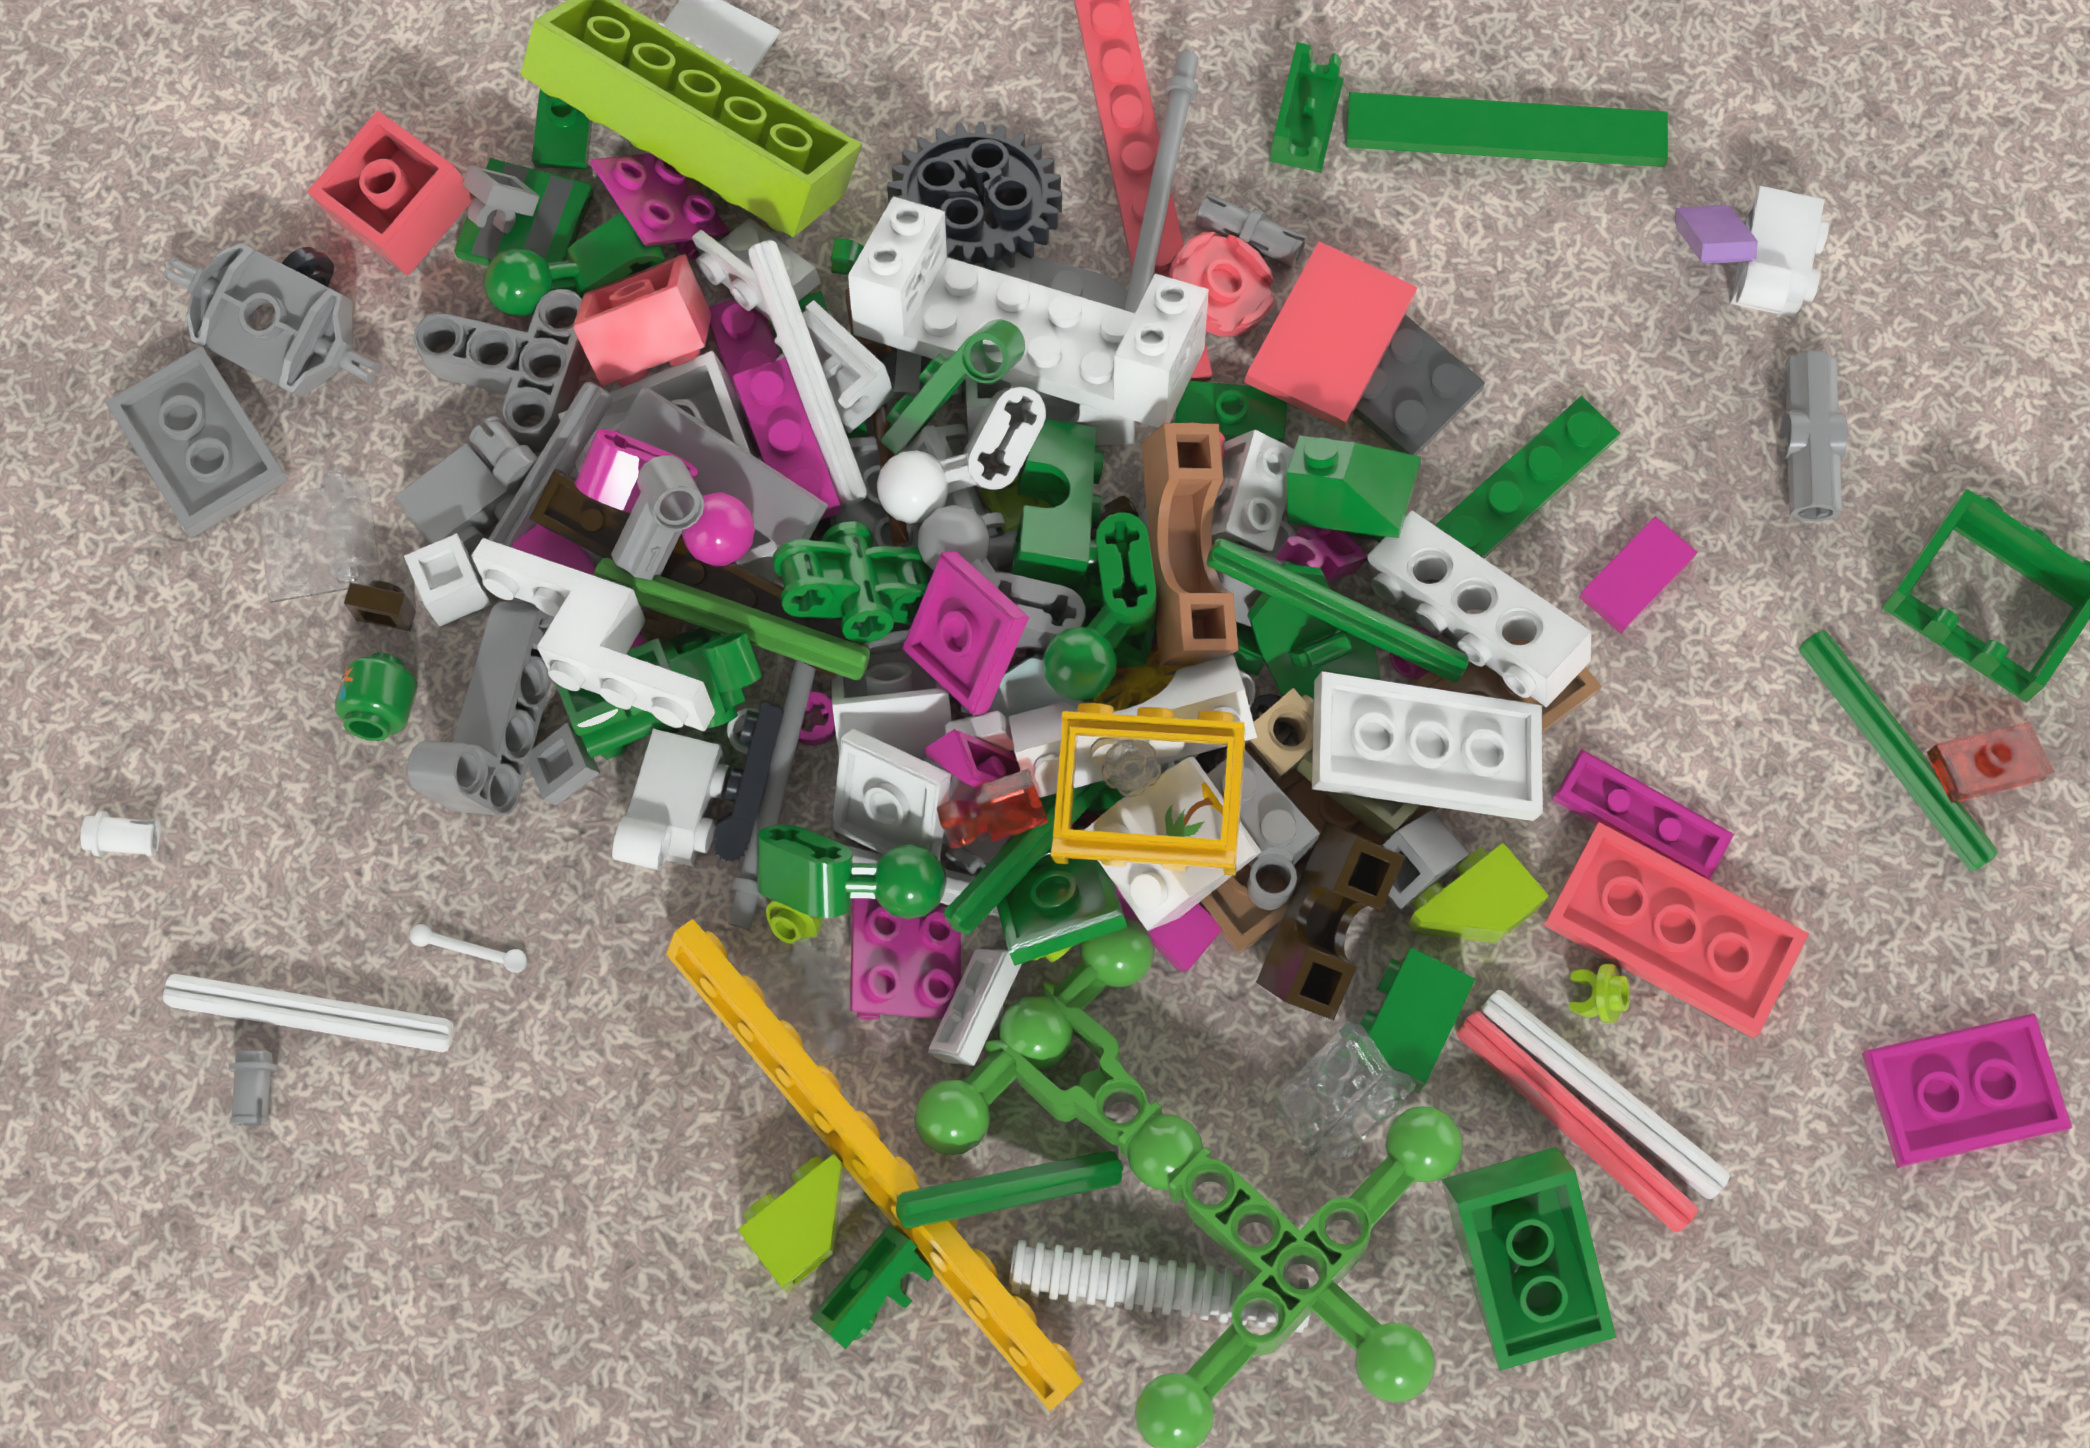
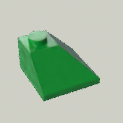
(1350, 486)

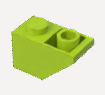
(1483, 902)
(801, 1225)

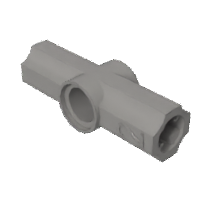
(1814, 436)

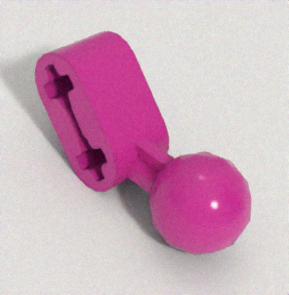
(611, 477)

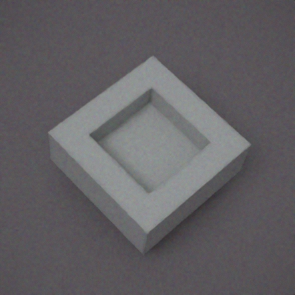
(561, 765)

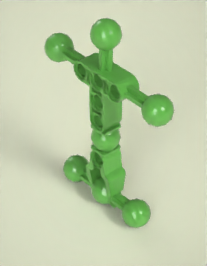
(1170, 1156)

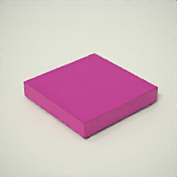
(965, 632)

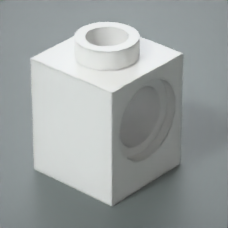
(447, 580)

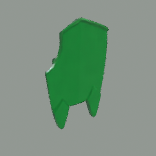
(1303, 646)

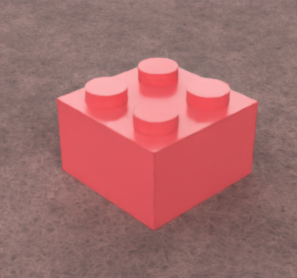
(392, 193)
(643, 322)

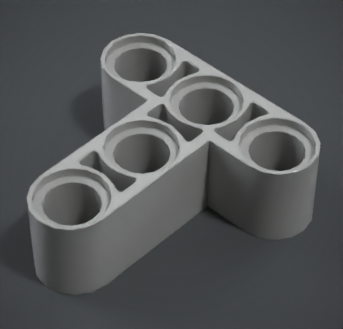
(518, 373)

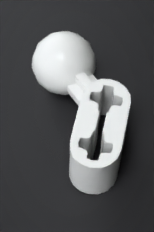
(918, 484)

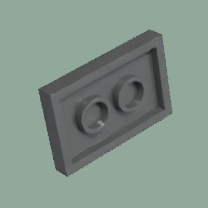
(1416, 390)

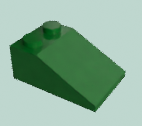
(1530, 1257)

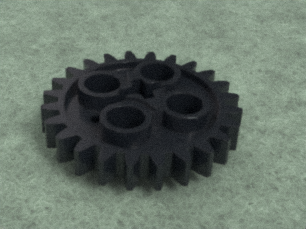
(1010, 182)

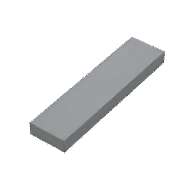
(776, 503)

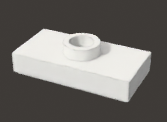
(974, 1007)

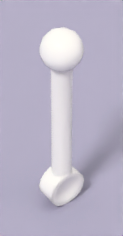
(513, 960)

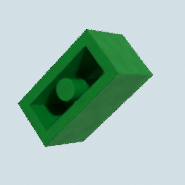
(1416, 1013)

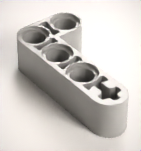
(498, 719)

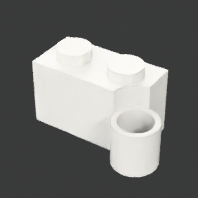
(1787, 237)
(672, 802)

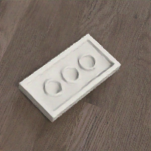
(1427, 746)

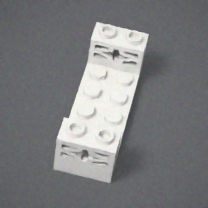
(1074, 347)

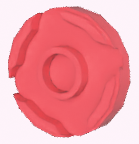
(1235, 279)

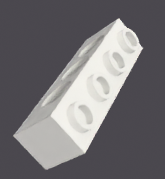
(1556, 645)

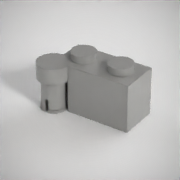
(468, 490)

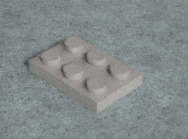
(196, 441)

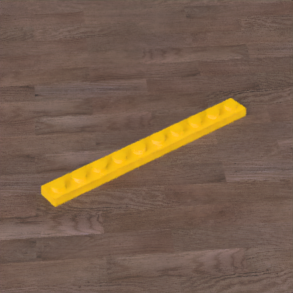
(856, 1143)

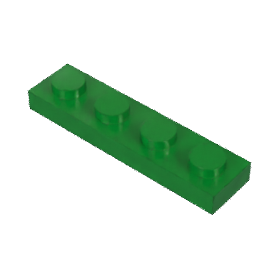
(1530, 478)

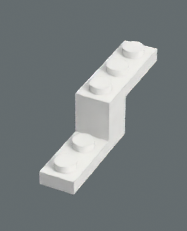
(592, 635)

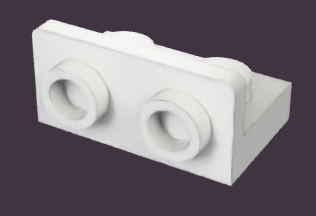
(730, 264)
(1252, 491)

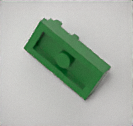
(858, 1297)

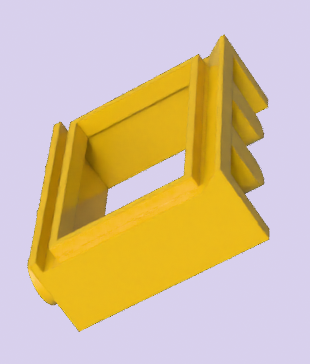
(1169, 851)

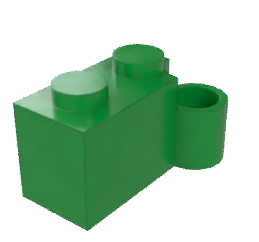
(719, 662)

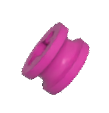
(819, 733)

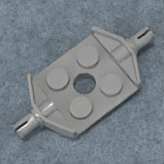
(310, 326)

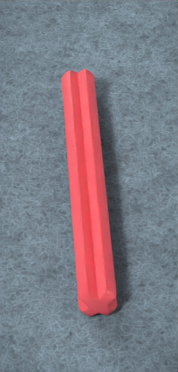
(1577, 1121)

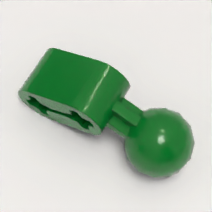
(610, 252)
(1083, 659)
(821, 879)

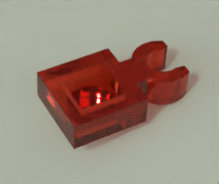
(1000, 807)

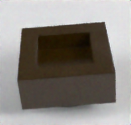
(380, 605)

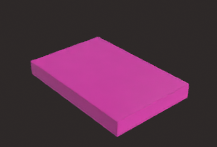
(1966, 1090)

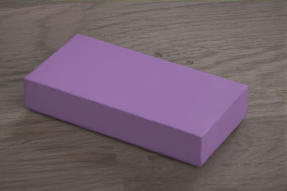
(1716, 234)

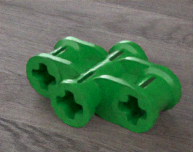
(852, 581)

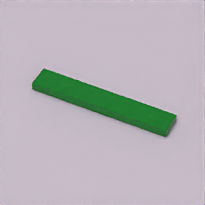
(1507, 129)

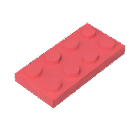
(1676, 930)

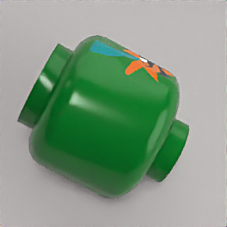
(375, 696)

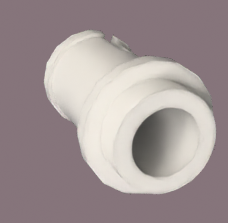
(121, 835)

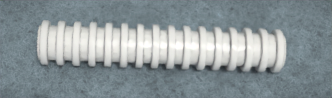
(1135, 1283)

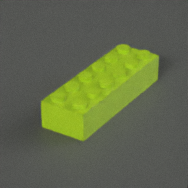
(691, 111)

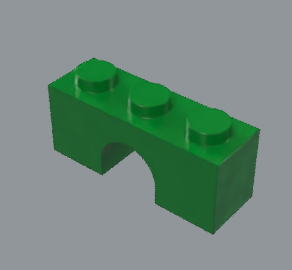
(1056, 541)

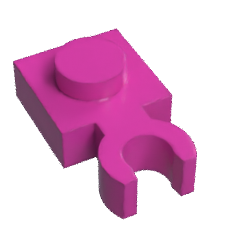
(1323, 548)

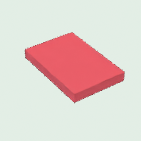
(1331, 335)

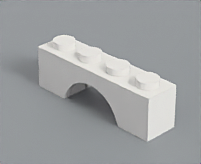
(1196, 688)

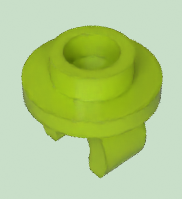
(791, 924)
(1608, 996)

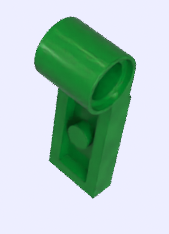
(945, 376)

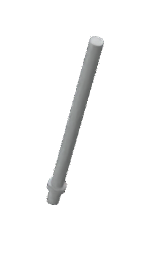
(1180, 90)
(774, 791)

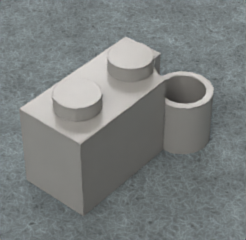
(1276, 828)

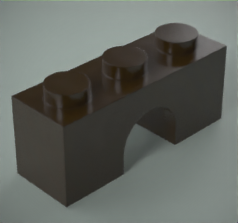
(1308, 953)

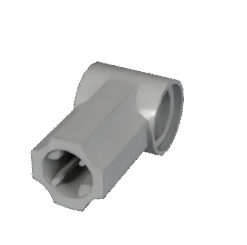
(663, 509)

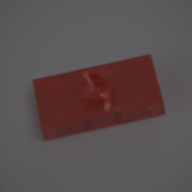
(1990, 762)

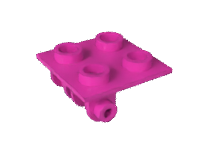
(659, 201)
(902, 963)

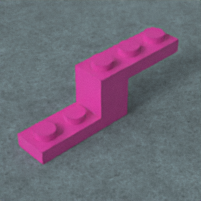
(771, 400)

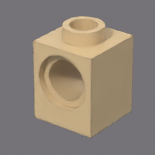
(1267, 750)

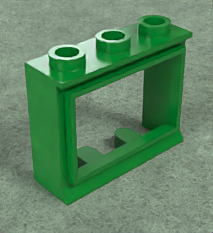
(2025, 551)

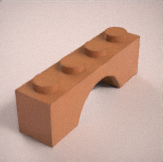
(1180, 490)

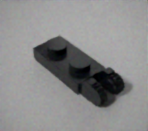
(747, 783)

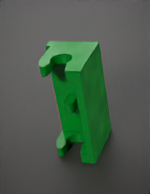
(1307, 111)

